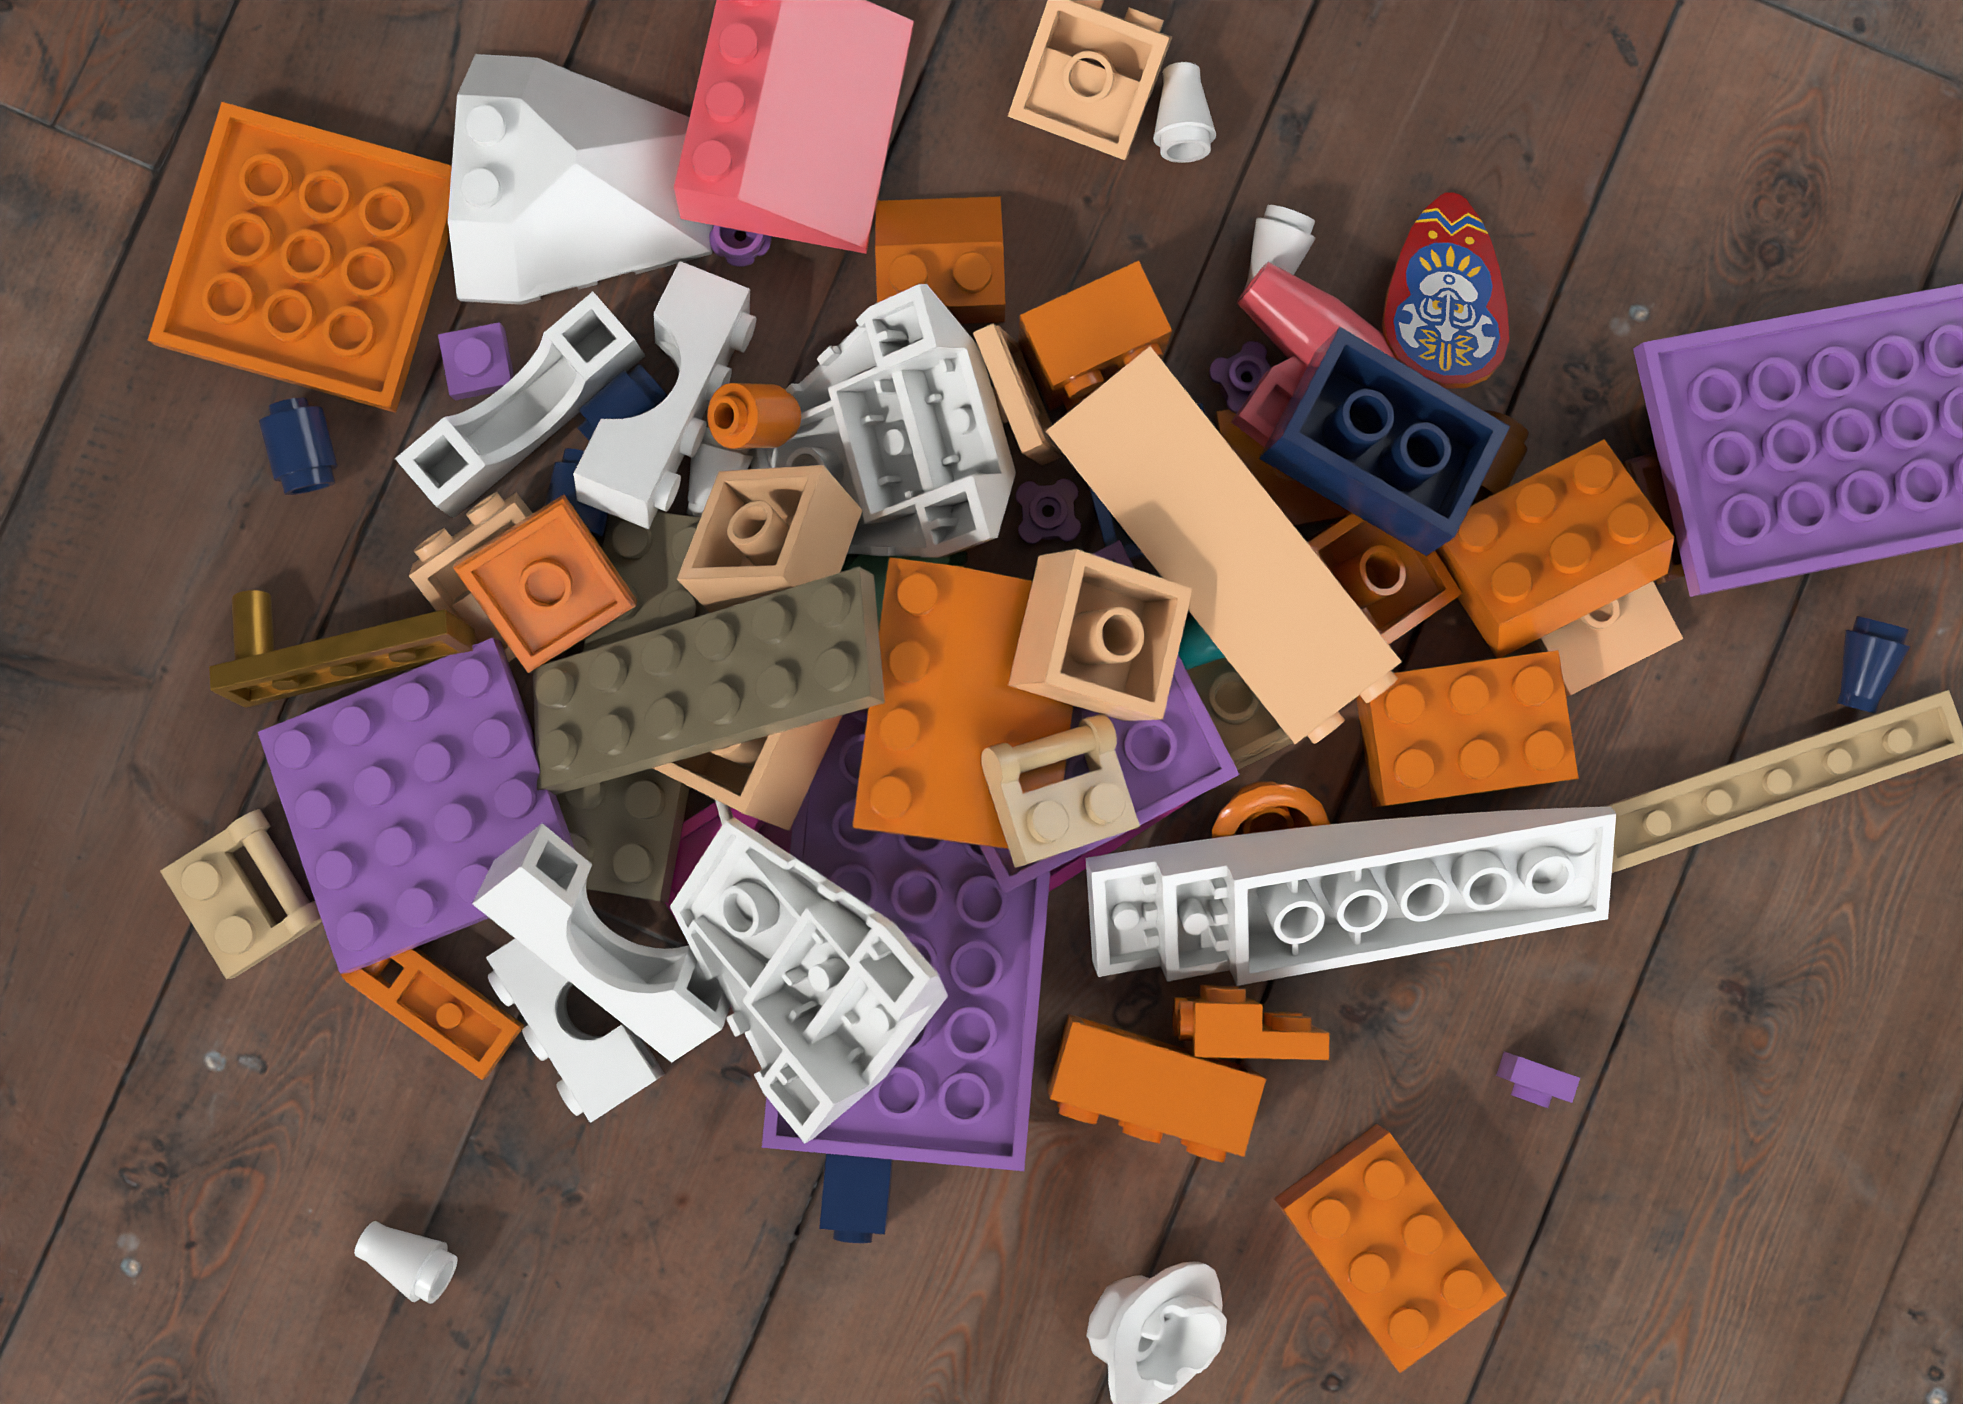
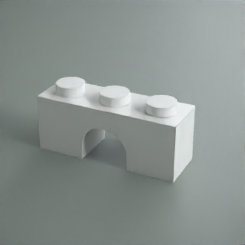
(593, 1069)

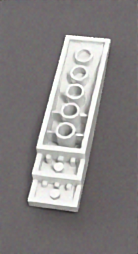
(1347, 892)

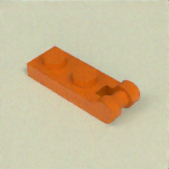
(441, 1009)

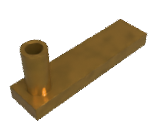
(269, 675)

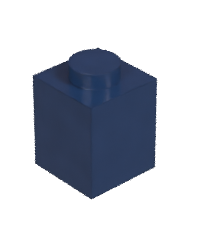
(856, 1197)

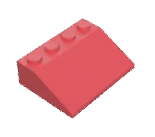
(794, 119)

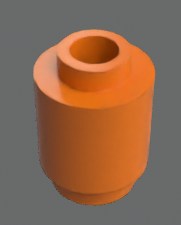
(753, 415)

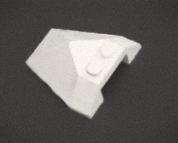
(560, 183)
(905, 430)
(809, 973)

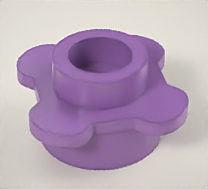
(1229, 371)
(1035, 524)

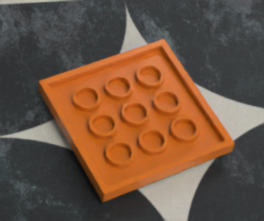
(306, 257)

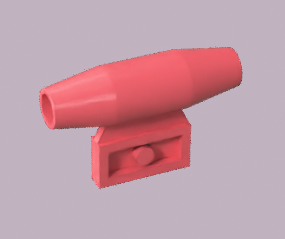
(1298, 323)

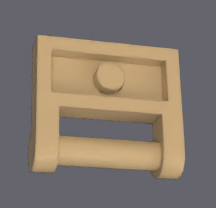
(1066, 812)
(227, 906)

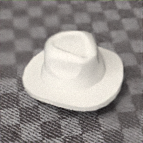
(1158, 1331)

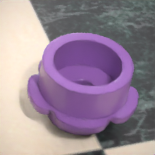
(738, 252)

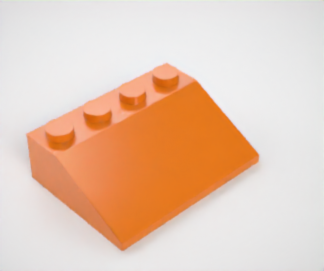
(947, 697)

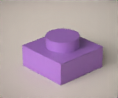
(476, 360)
(1536, 1081)

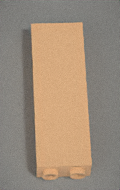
(1223, 536)

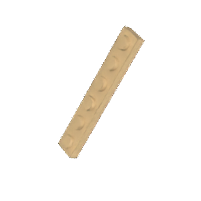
(1785, 779)

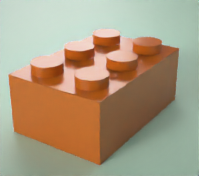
(1555, 548)
(1468, 730)
(1154, 1089)
(1390, 1247)

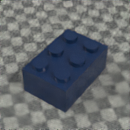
(1384, 442)

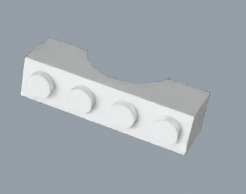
(481, 445)
(635, 459)
(543, 902)

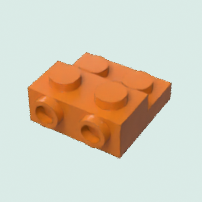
(1231, 1026)

